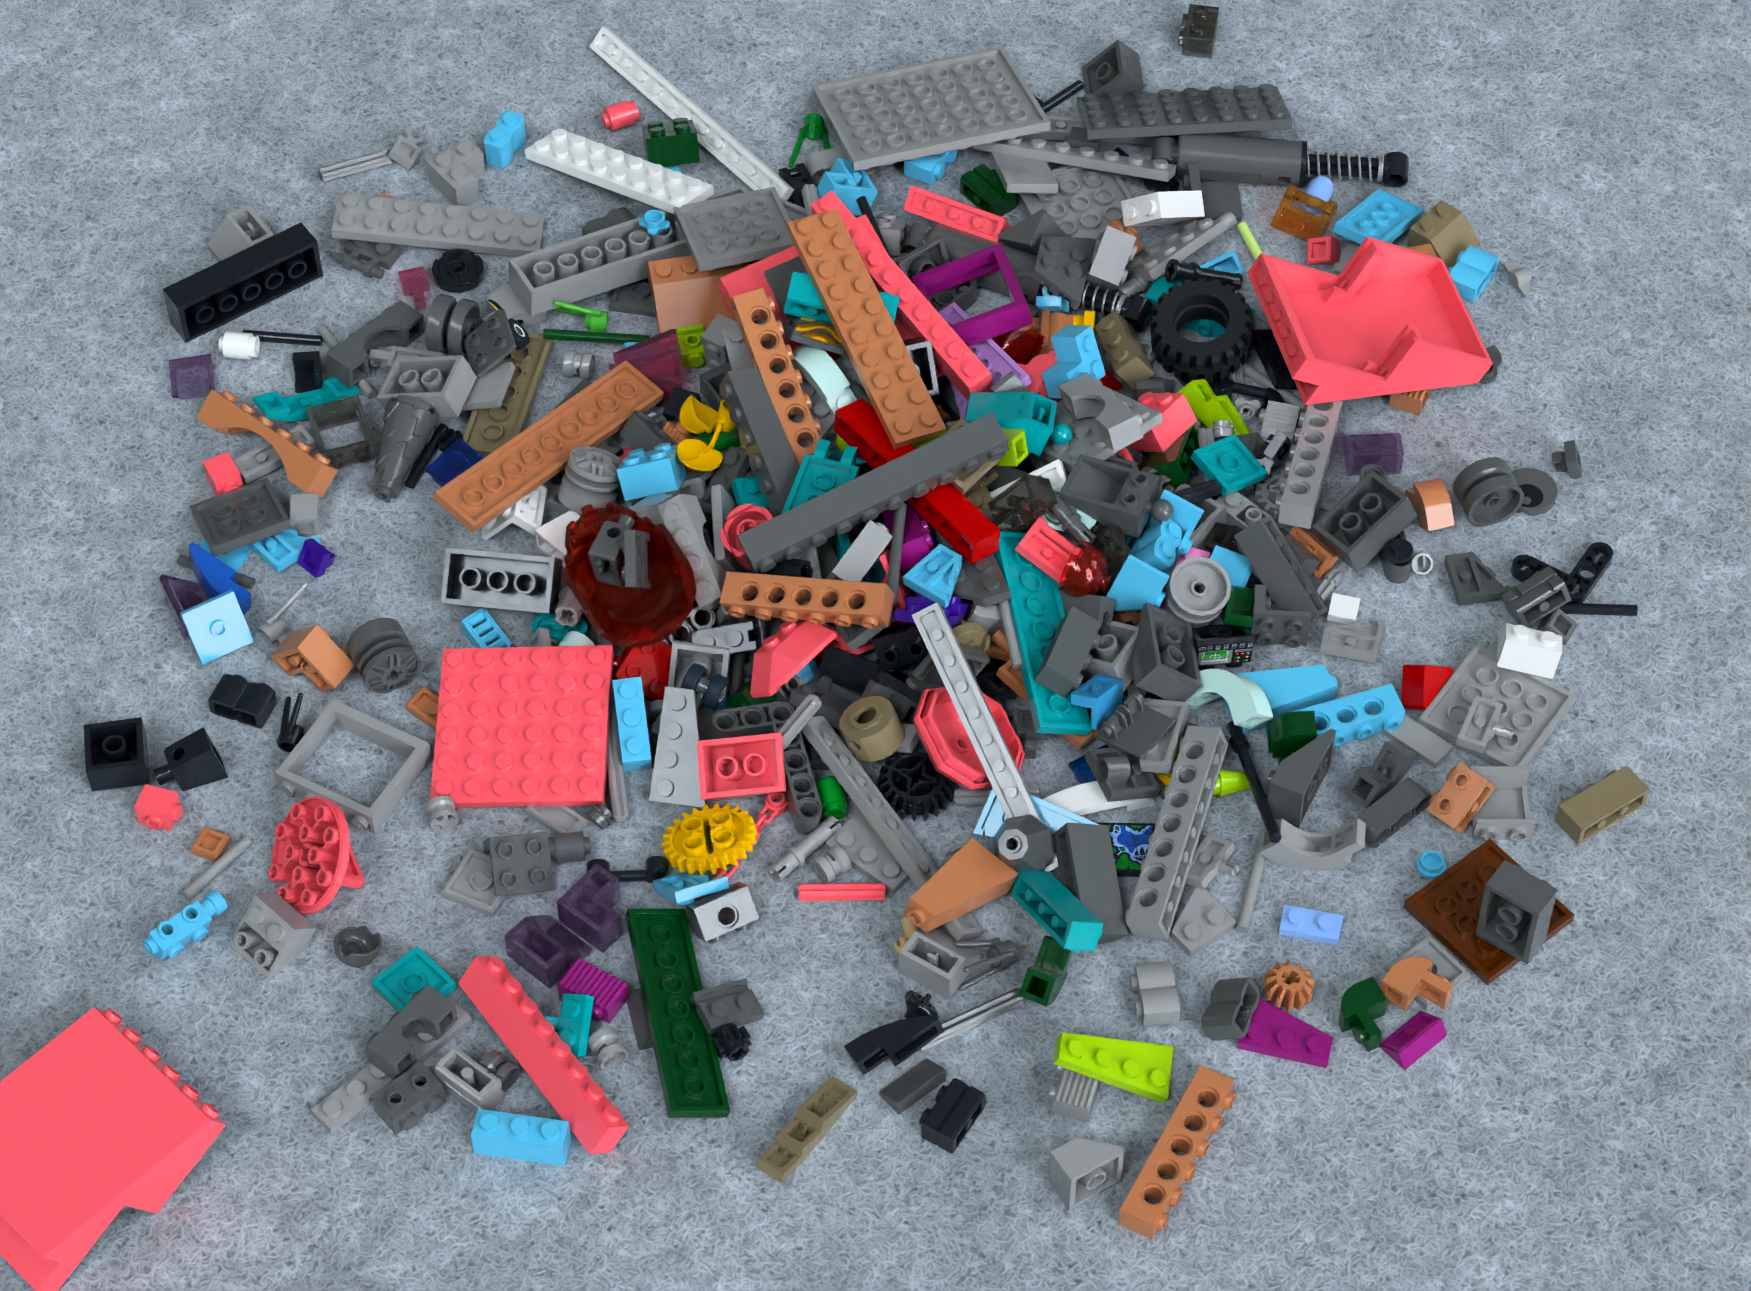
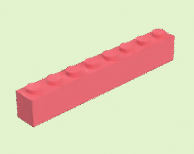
(543, 1054)

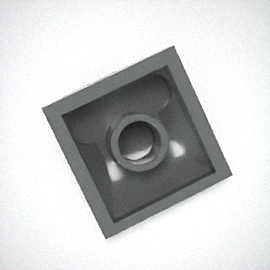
(924, 258)

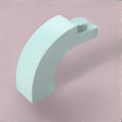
(824, 376)
(1245, 698)

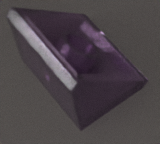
(180, 596)

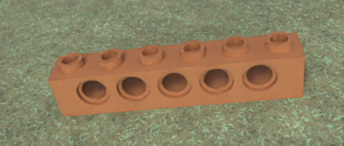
(740, 587)
(1205, 1088)

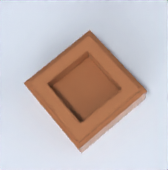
(210, 844)

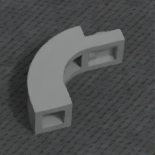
(1311, 849)

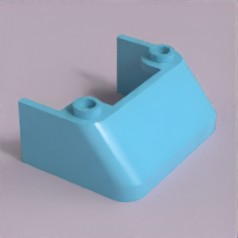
(1143, 583)

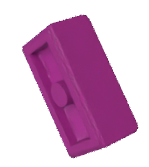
(1414, 1039)

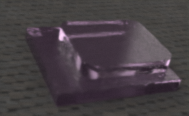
(191, 376)

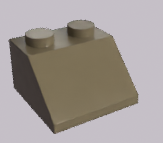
(1445, 230)

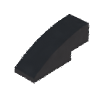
(893, 1041)

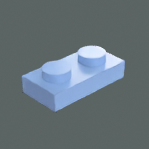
(1311, 924)

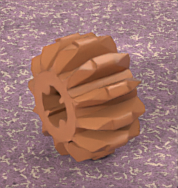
(1288, 986)

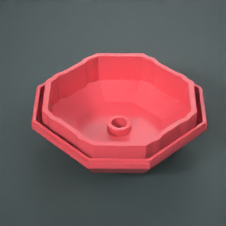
(949, 742)

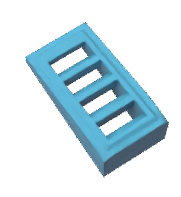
(478, 624)

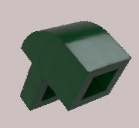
(1290, 733)
(1048, 973)
(1358, 1010)

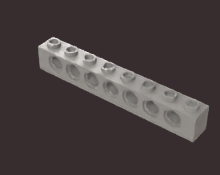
(1308, 463)
(1176, 833)

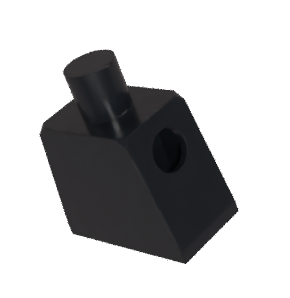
(192, 762)

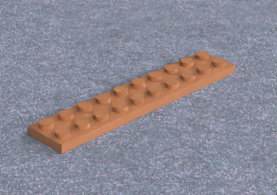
(865, 329)
(545, 446)

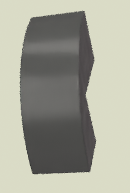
(1385, 773)

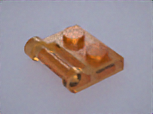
(1299, 222)

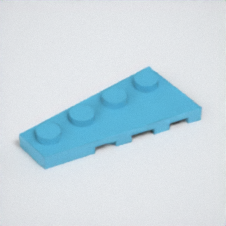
(1052, 815)

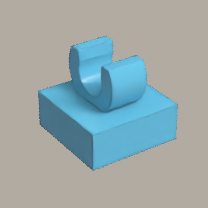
(1052, 302)

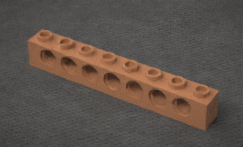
(745, 309)

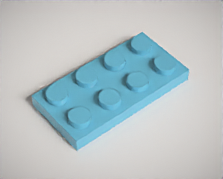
(1378, 217)

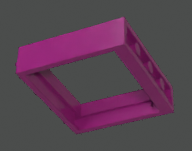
(968, 268)

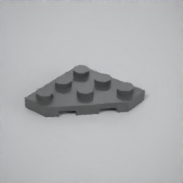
(981, 582)

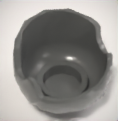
(357, 946)

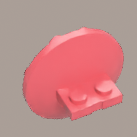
(313, 855)

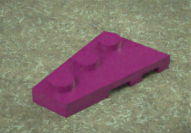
(1285, 1037)

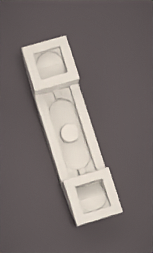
(1089, 799)

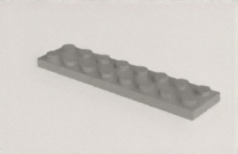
(437, 225)

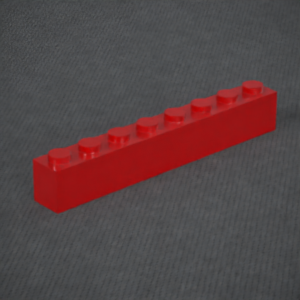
(942, 508)

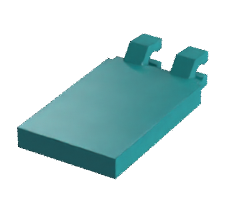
(821, 475)

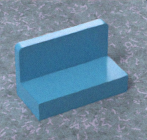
(1101, 695)

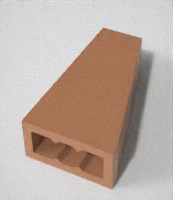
(959, 886)

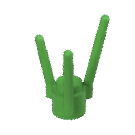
(595, 319)

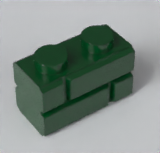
(987, 191)

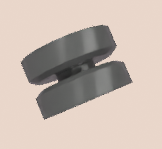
(450, 323)
(1488, 491)

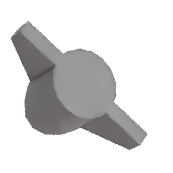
(1519, 277)

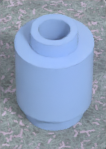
(1321, 188)

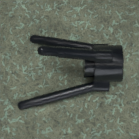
(290, 733)

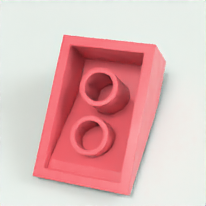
(741, 766)

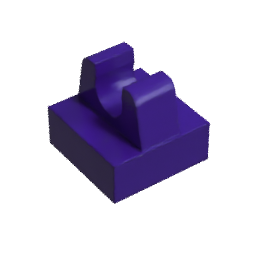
(315, 558)

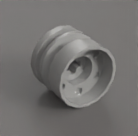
(589, 479)

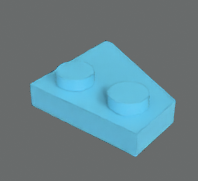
(281, 549)
(935, 575)
(684, 887)

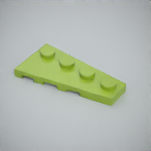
(1121, 1063)

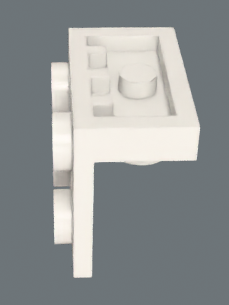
(525, 513)

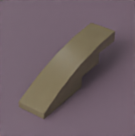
(807, 1129)

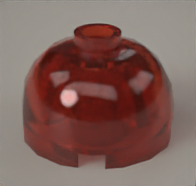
(1085, 572)

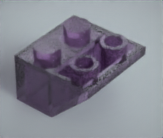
(544, 948)

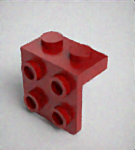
(647, 662)

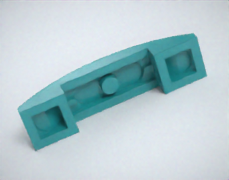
(294, 406)

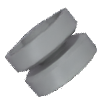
(1197, 591)

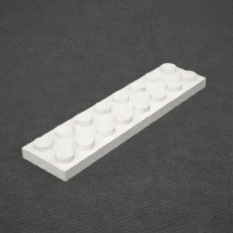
(618, 171)

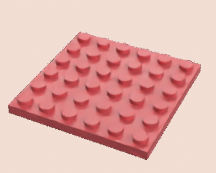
(523, 726)

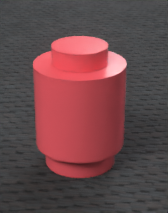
(620, 115)

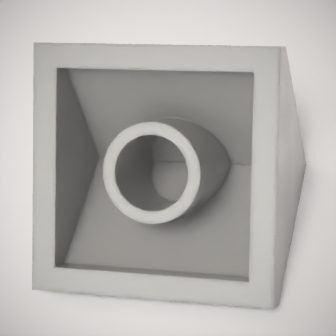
(684, 654)

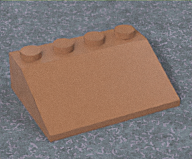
(684, 294)

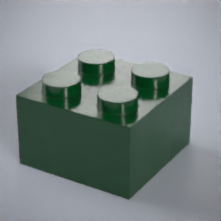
(671, 142)

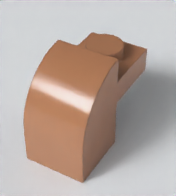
(1432, 504)
(1414, 977)

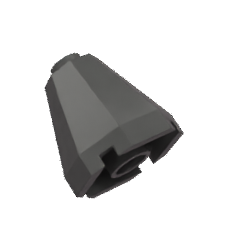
(1033, 839)

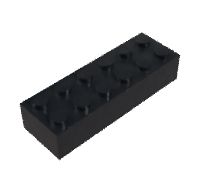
(243, 282)

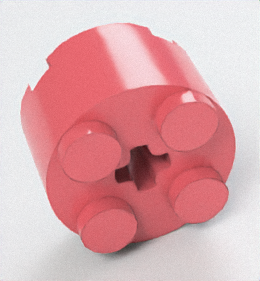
(738, 521)

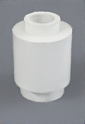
(239, 345)

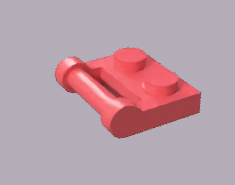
(1046, 549)

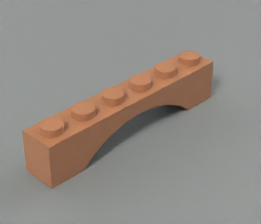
(303, 468)

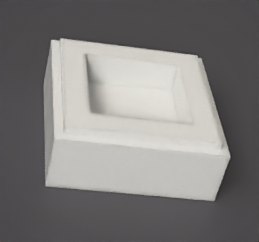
(1343, 609)

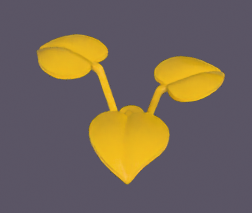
(697, 419)

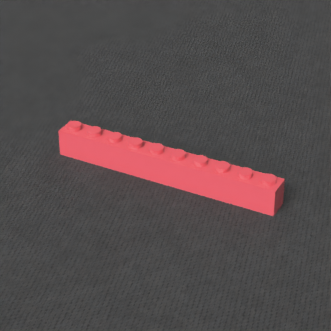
(913, 309)

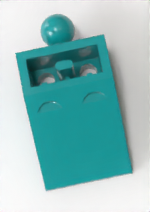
(1021, 411)

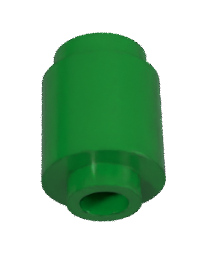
(832, 797)

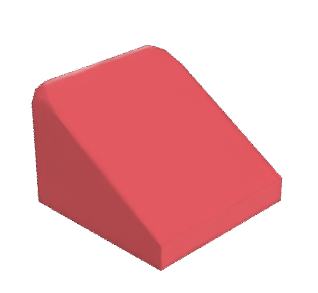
(1322, 251)

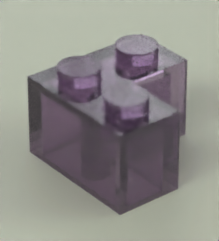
(589, 910)

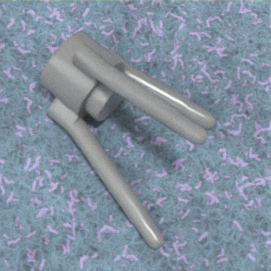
(274, 627)

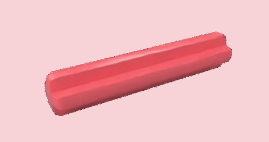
(841, 891)

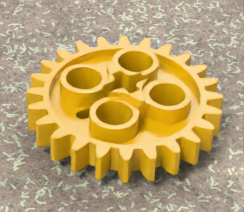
(730, 833)

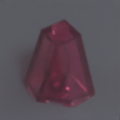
(655, 359)

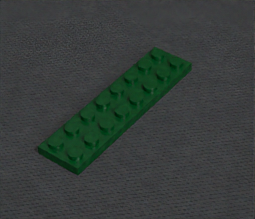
(681, 1044)

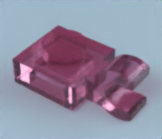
(414, 283)

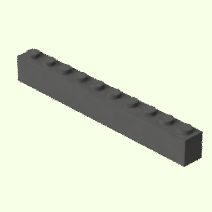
(766, 446)
(873, 493)

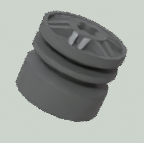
(383, 655)

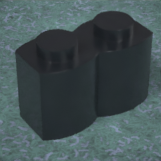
(242, 701)

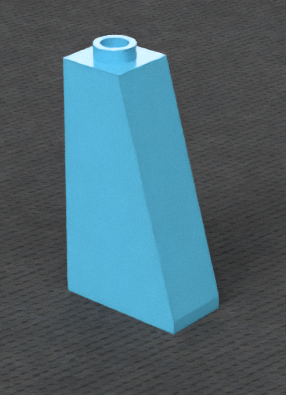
(1292, 689)

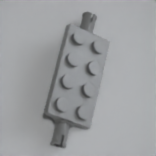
(1176, 245)

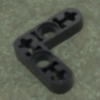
(1574, 578)

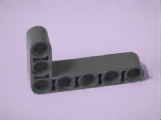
(765, 716)

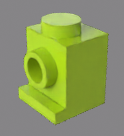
(691, 346)

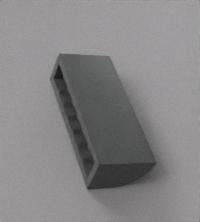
(1090, 874)

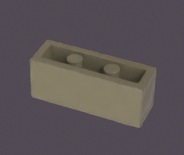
(1124, 349)
(1601, 804)

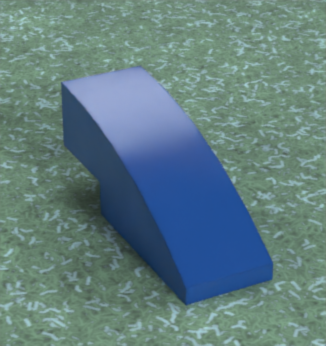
(216, 576)

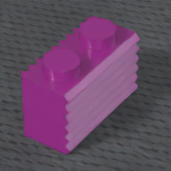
(607, 990)

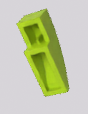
(1212, 408)

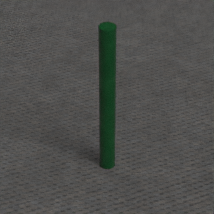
(588, 336)

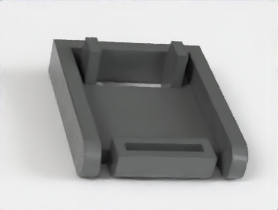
(927, 675)
(833, 696)

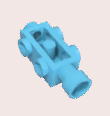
(184, 927)

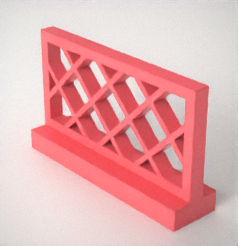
(955, 214)

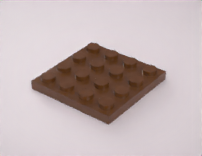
(1452, 907)

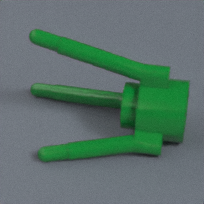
(812, 129)

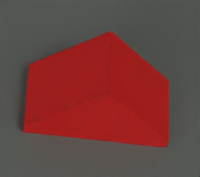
(1422, 684)

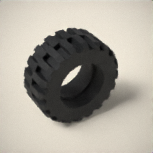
(1201, 301)

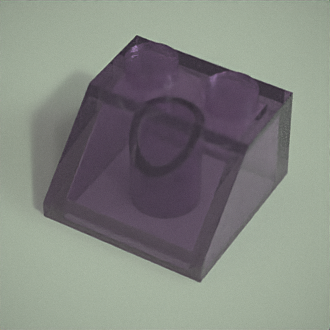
(1372, 447)

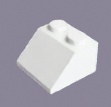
(1528, 650)

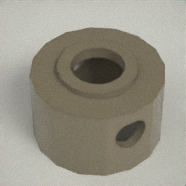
(874, 727)

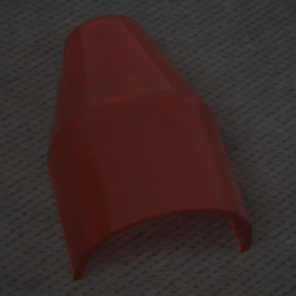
(622, 613)

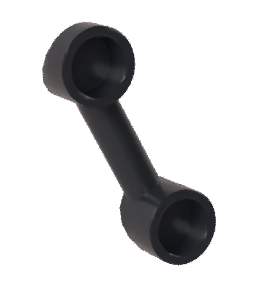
(1227, 386)
(655, 868)

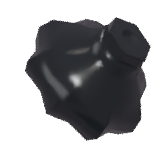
(918, 1005)

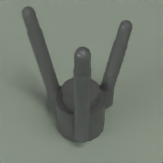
(998, 957)

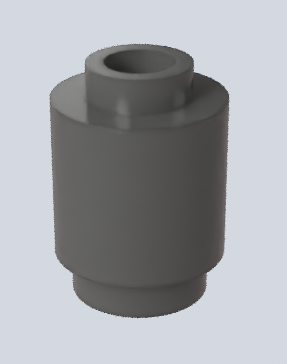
(569, 847)

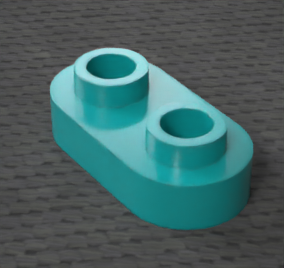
(557, 631)

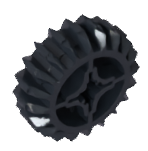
(924, 796)

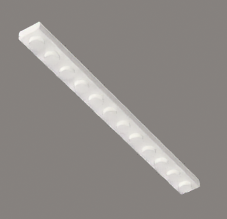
(678, 105)

